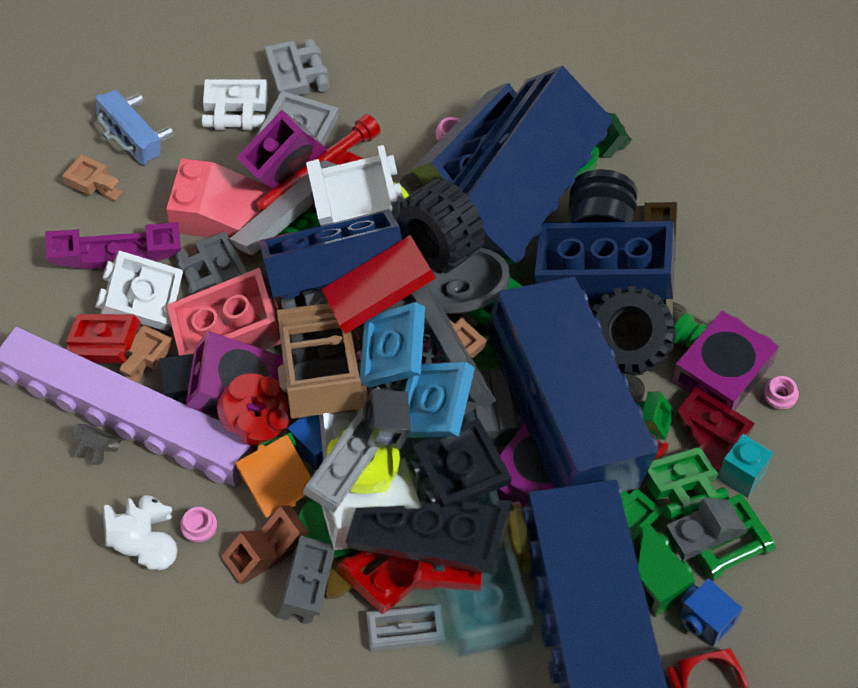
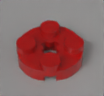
(266, 395)

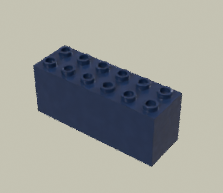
(531, 159)
(569, 386)
(590, 589)

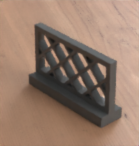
(447, 342)

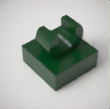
(616, 138)

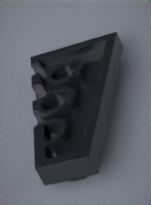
(447, 536)

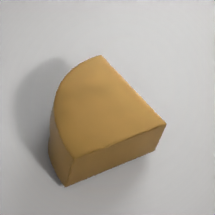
(336, 584)

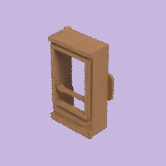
(319, 394)

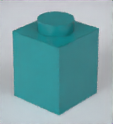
(745, 465)

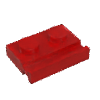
(103, 336)

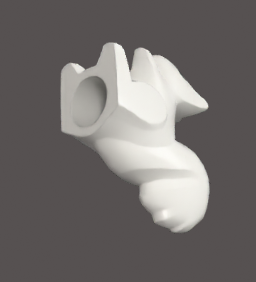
(132, 533)

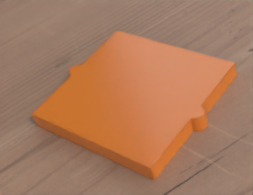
(274, 475)

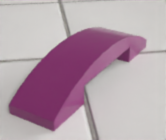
(94, 252)

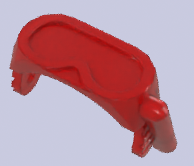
(679, 673)

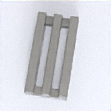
(406, 641)

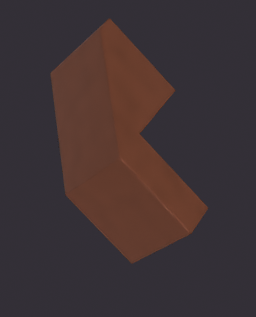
(262, 549)

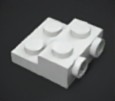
(139, 289)

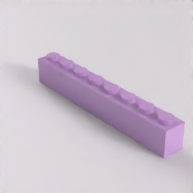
(122, 405)

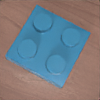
(392, 345)
(439, 399)

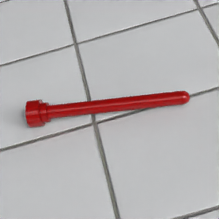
(365, 129)

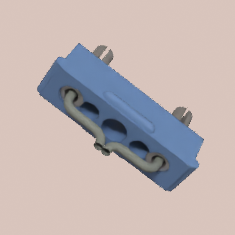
(128, 127)

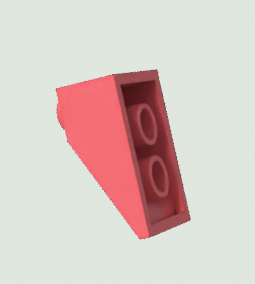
(212, 199)
(235, 309)

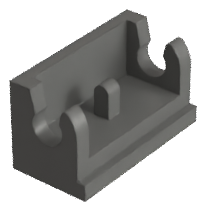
(306, 579)

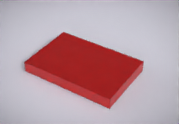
(378, 284)

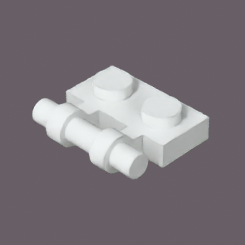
(234, 96)

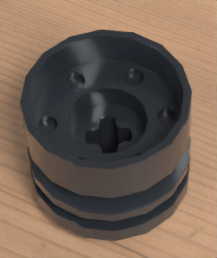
(602, 197)

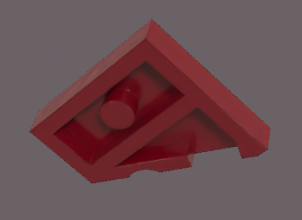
(712, 425)

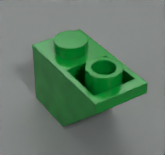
(661, 572)

